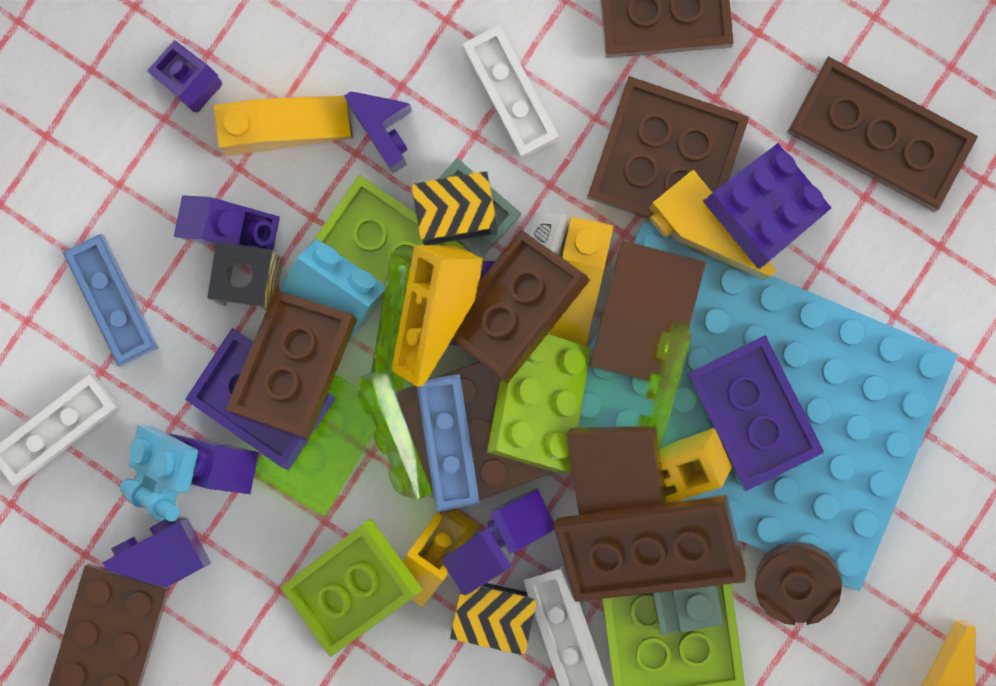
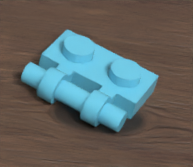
(159, 460)

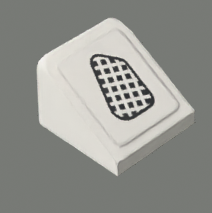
(550, 230)

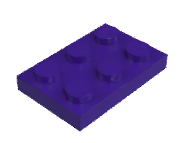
(767, 205)
(214, 391)
(755, 413)

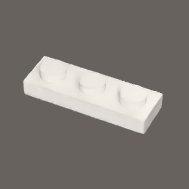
(510, 91)
(55, 429)
(564, 630)

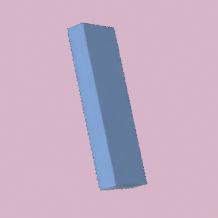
(110, 300)
(448, 443)

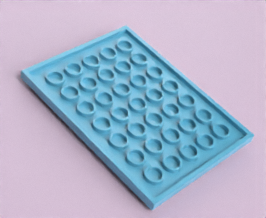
(856, 379)

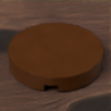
(798, 583)

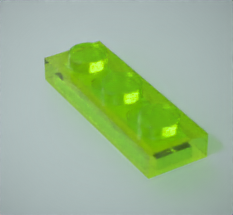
(390, 317)
(663, 386)
(393, 436)

